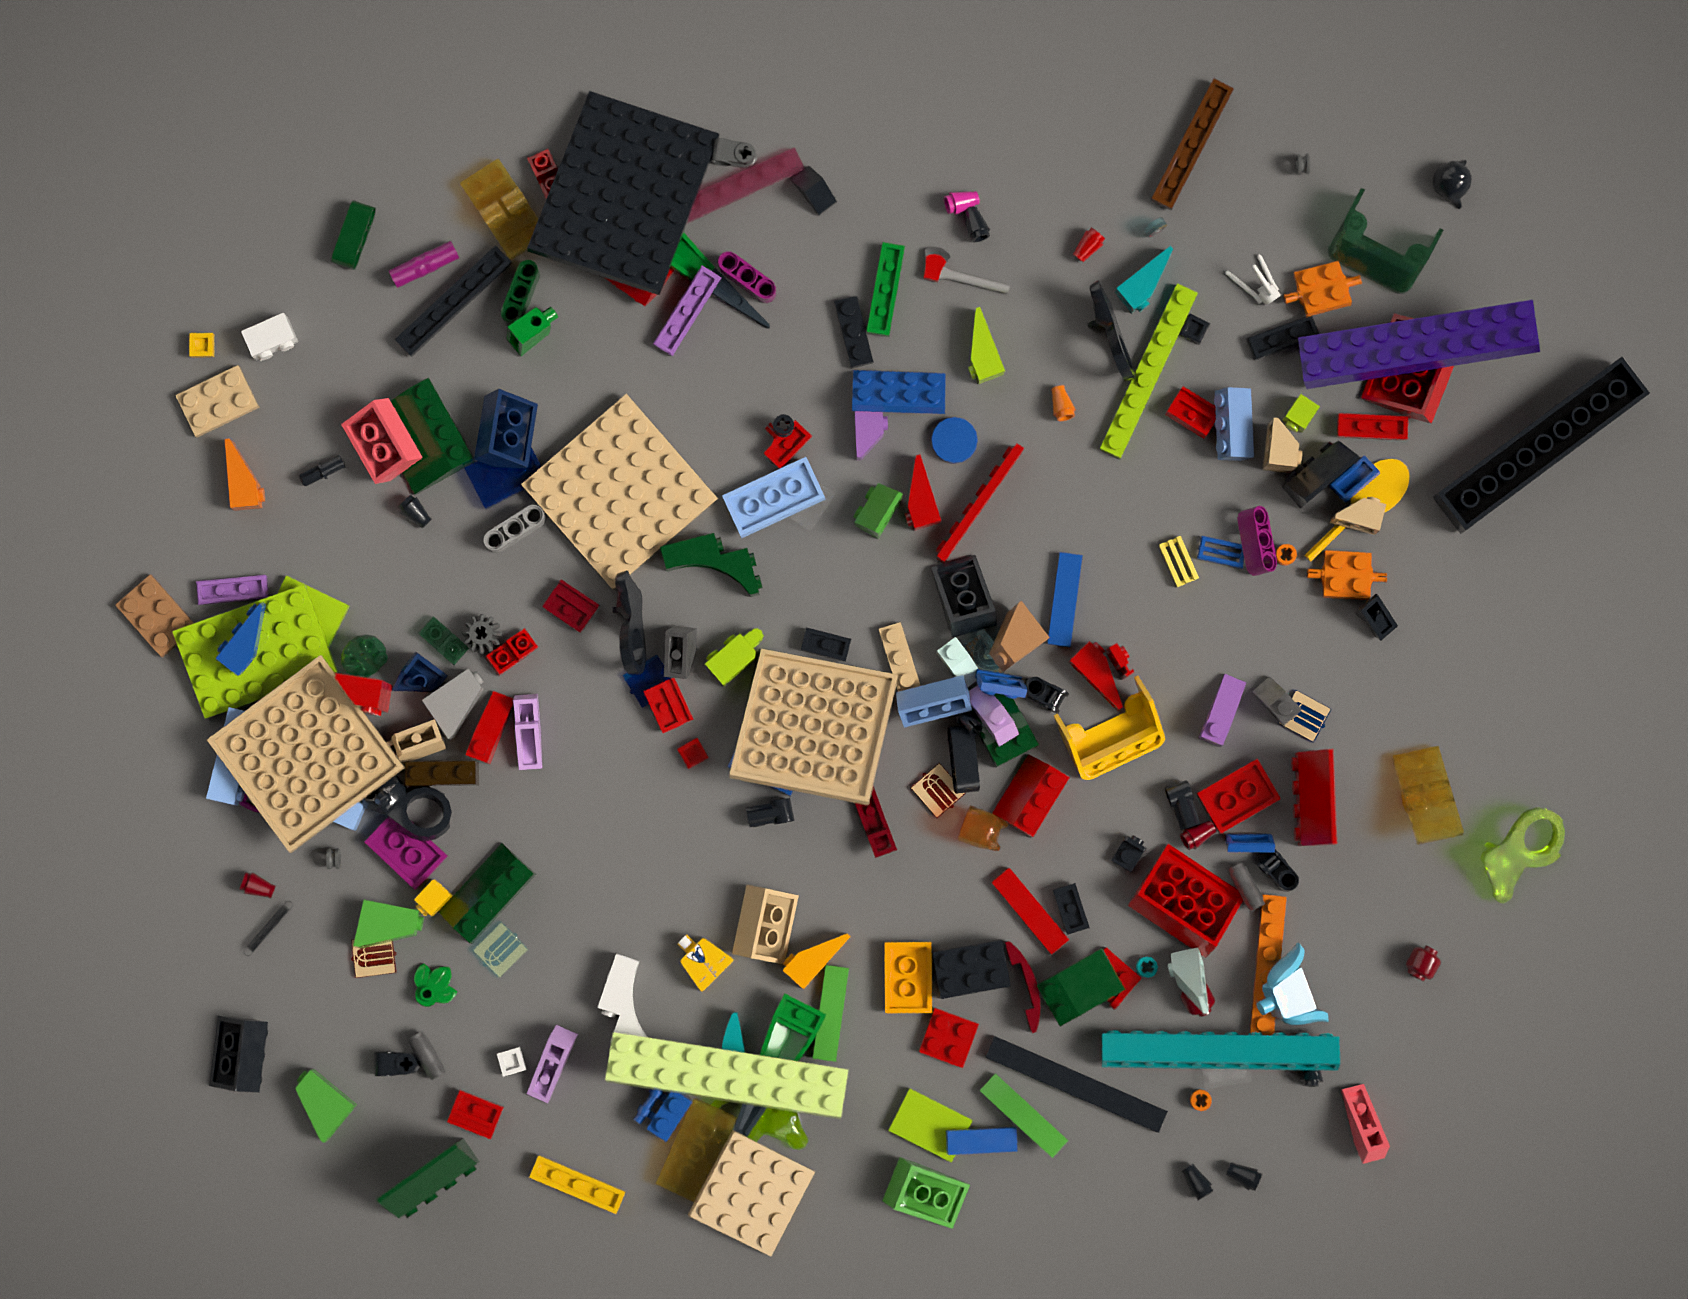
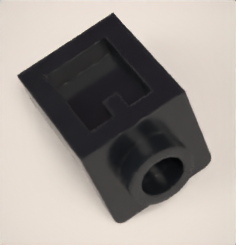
(1129, 853)

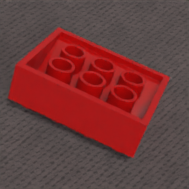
(1409, 393)
(1314, 798)
(1187, 900)

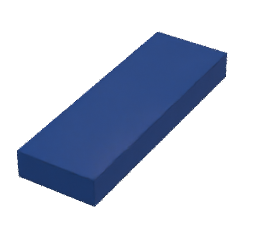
(981, 1140)

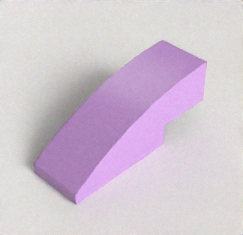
(528, 731)

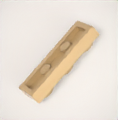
(899, 656)

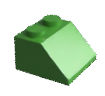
(877, 510)

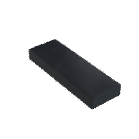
(1281, 337)

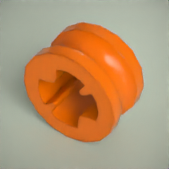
(1293, 555)
(1193, 1100)

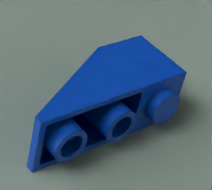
(243, 646)

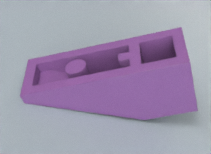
(1222, 711)

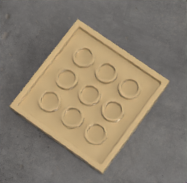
(751, 1193)

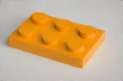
(908, 977)

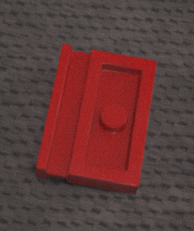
(1192, 412)
(1119, 657)
(668, 705)
(475, 1114)

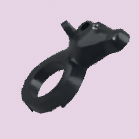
(1106, 318)
(632, 637)
(393, 800)

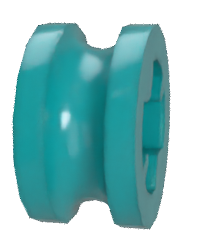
(1146, 974)

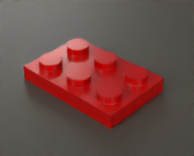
(1238, 796)

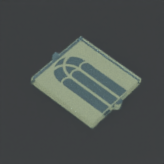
(500, 949)

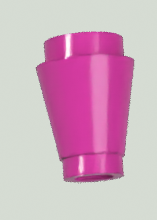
(960, 201)

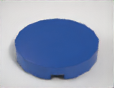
(954, 440)

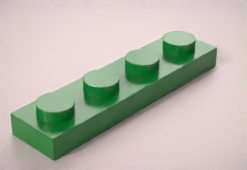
(885, 289)

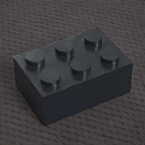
(971, 969)

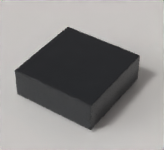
(1194, 328)

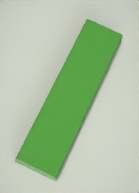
(831, 1004)

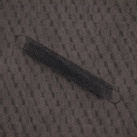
(266, 933)

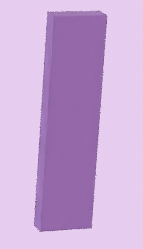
(687, 310)

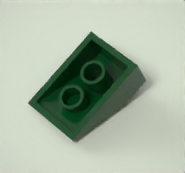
(1016, 746)
(1080, 987)

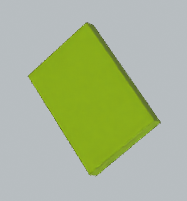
(328, 609)
(926, 1122)

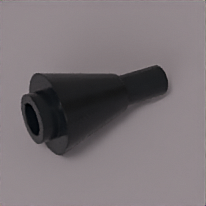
(1311, 1078)

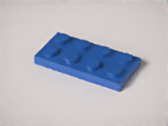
(898, 392)

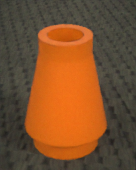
(1062, 405)

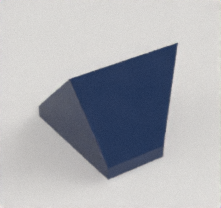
(419, 676)

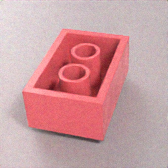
(381, 440)

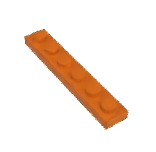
(1268, 954)

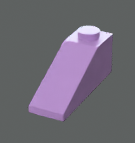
(993, 716)
(552, 1063)

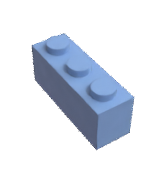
(1234, 424)
(933, 701)

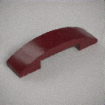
(876, 826)
(1032, 1014)

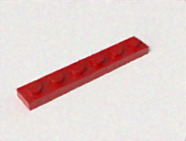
(984, 494)

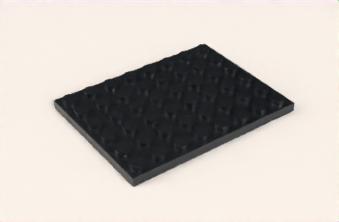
(623, 193)

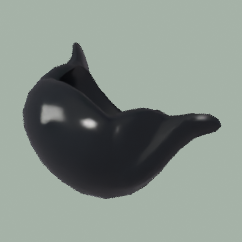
(1452, 181)

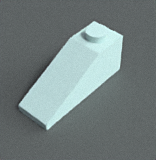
(1190, 976)

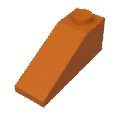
(243, 486)

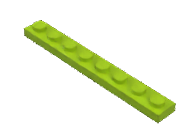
(1148, 371)

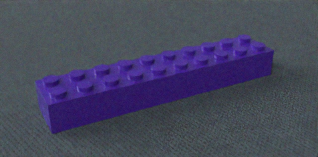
(1419, 344)

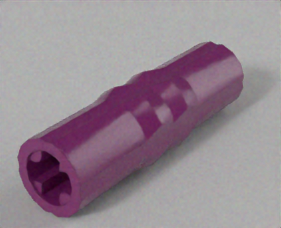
(424, 264)

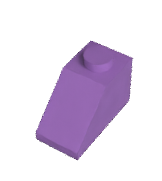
(869, 431)

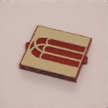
(936, 790)
(374, 960)

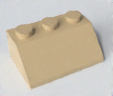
(765, 924)

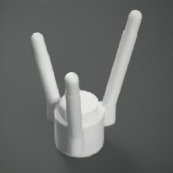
(1268, 291)

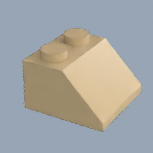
(1281, 449)

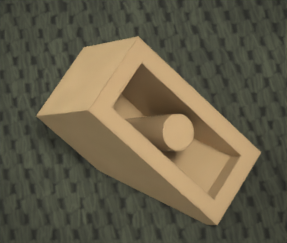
(1362, 516)

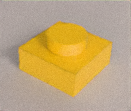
(201, 345)

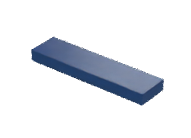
(1064, 599)

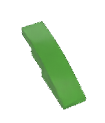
(1024, 1115)

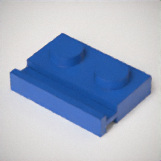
(1001, 683)

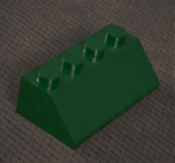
(487, 893)

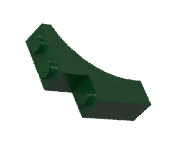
(705, 553)

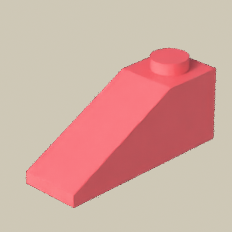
(1364, 1124)

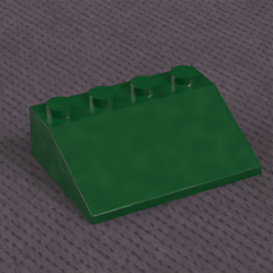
(433, 434)
(429, 1179)

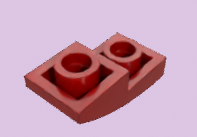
(544, 170)
(511, 652)

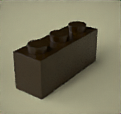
(442, 773)

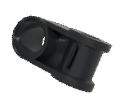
(1047, 694)
(1277, 870)
(393, 1063)

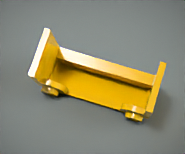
(1117, 739)

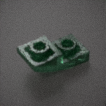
(443, 640)

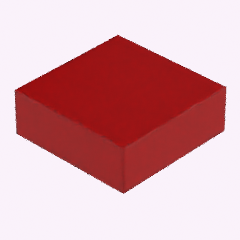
(692, 753)

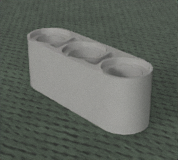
(521, 518)

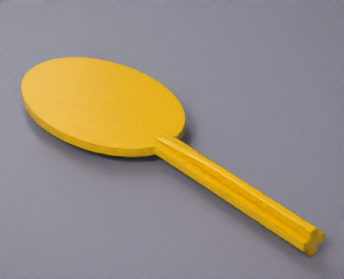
(1387, 486)

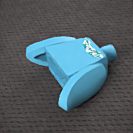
(1288, 992)

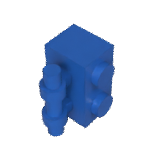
(669, 1114)

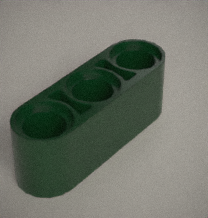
(353, 235)
(520, 282)

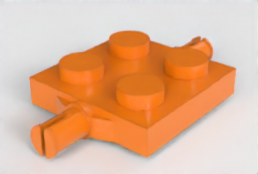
(1322, 288)
(1347, 575)

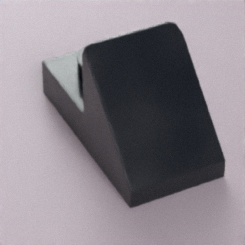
(1377, 617)

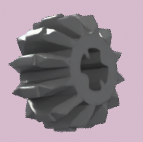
(491, 634)

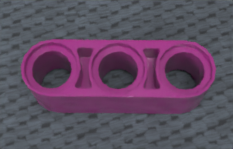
(741, 267)
(1257, 540)

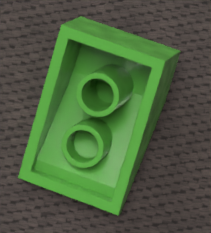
(925, 1193)

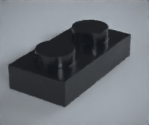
(826, 644)
(1071, 909)

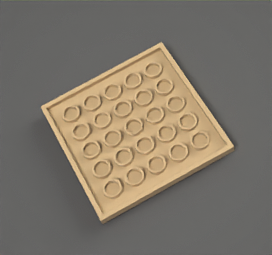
(619, 491)
(814, 726)
(305, 754)

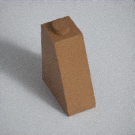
(1017, 637)

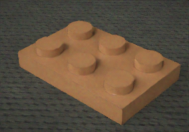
(154, 614)

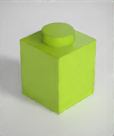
(1300, 414)

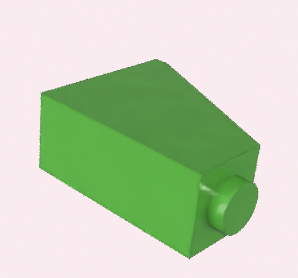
(386, 923)
(323, 1103)

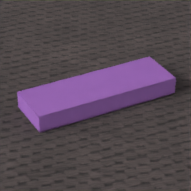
(232, 590)

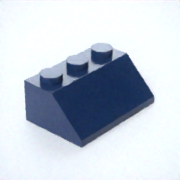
(505, 430)

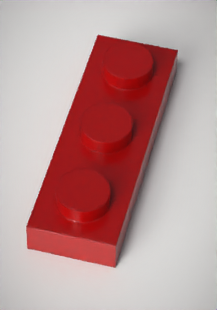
(1372, 426)

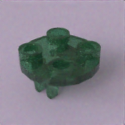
(371, 648)

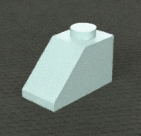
(958, 661)

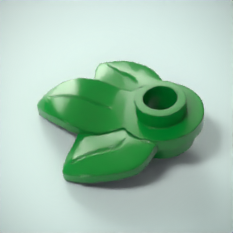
(435, 982)

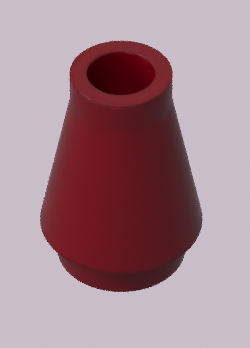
(1196, 835)
(255, 885)

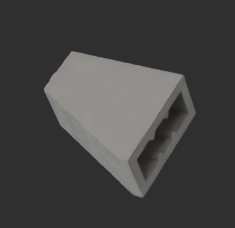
(455, 701)

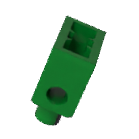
(530, 329)

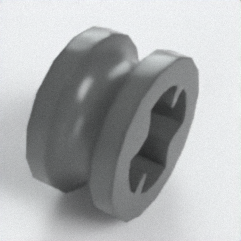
(1302, 164)
(333, 858)

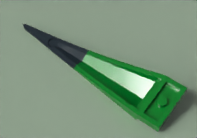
(689, 261)
(787, 1038)

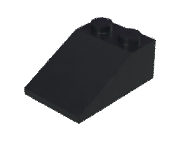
(964, 596)

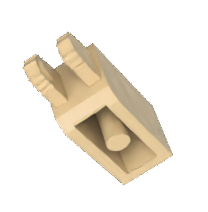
(417, 742)

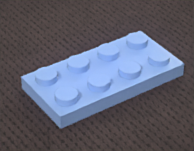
(773, 497)

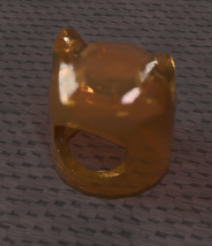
(981, 829)

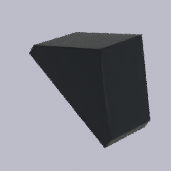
(814, 190)

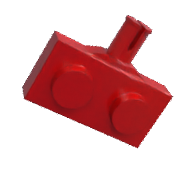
(786, 448)

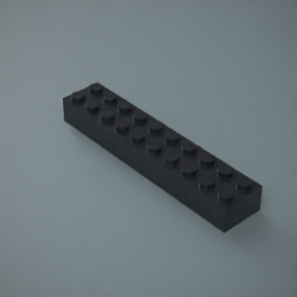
(1541, 445)

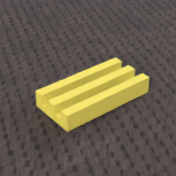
(1194, 576)

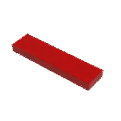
(1030, 911)

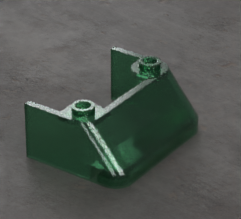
(1372, 258)

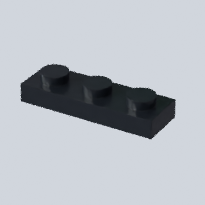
(853, 332)

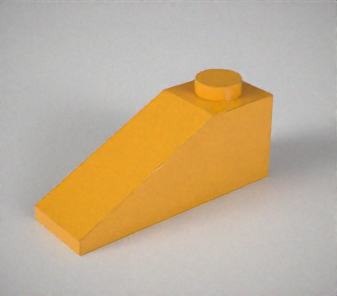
(809, 962)

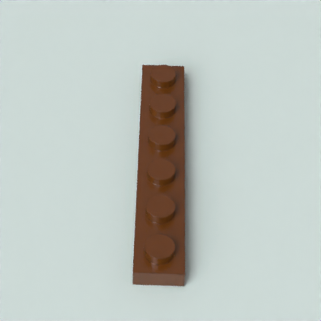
(1192, 144)

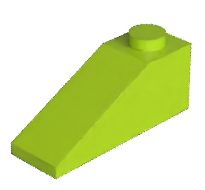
(984, 355)

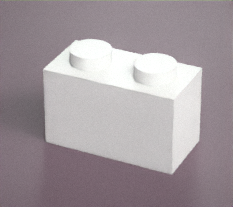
(270, 337)

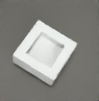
(511, 1061)

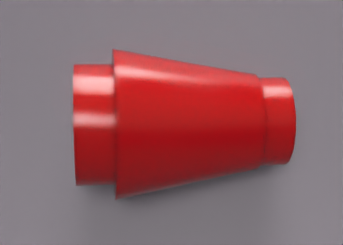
(1088, 244)

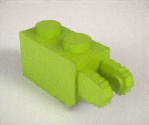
(735, 656)

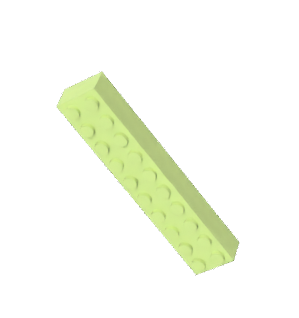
(726, 1075)

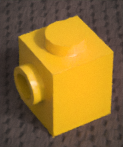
(432, 898)

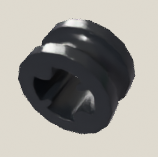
(787, 420)

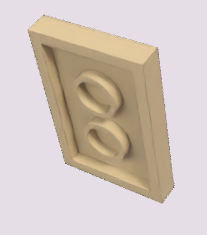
(217, 401)

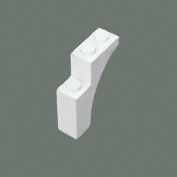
(618, 996)

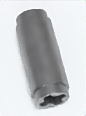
(1246, 886)
(426, 1055)

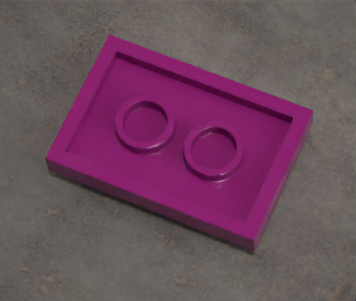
(406, 856)

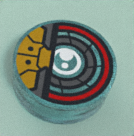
(1155, 227)

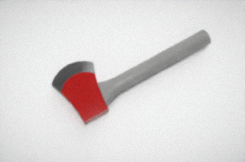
(935, 270)

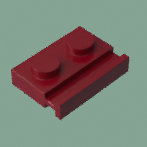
(571, 606)

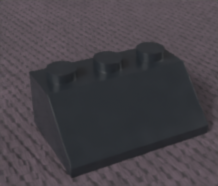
(1319, 472)
(238, 1054)

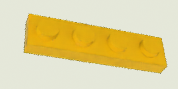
(577, 1184)

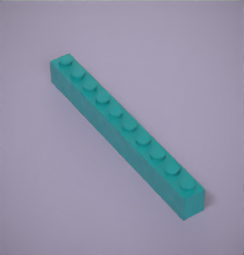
(1220, 1051)

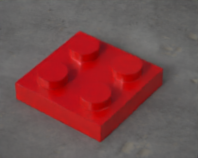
(948, 1037)

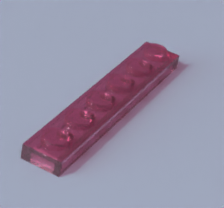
(746, 183)

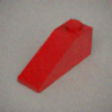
(921, 503)
(1096, 671)
(490, 728)

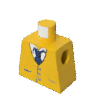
(703, 961)

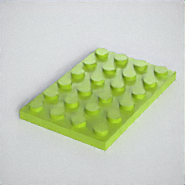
(287, 643)

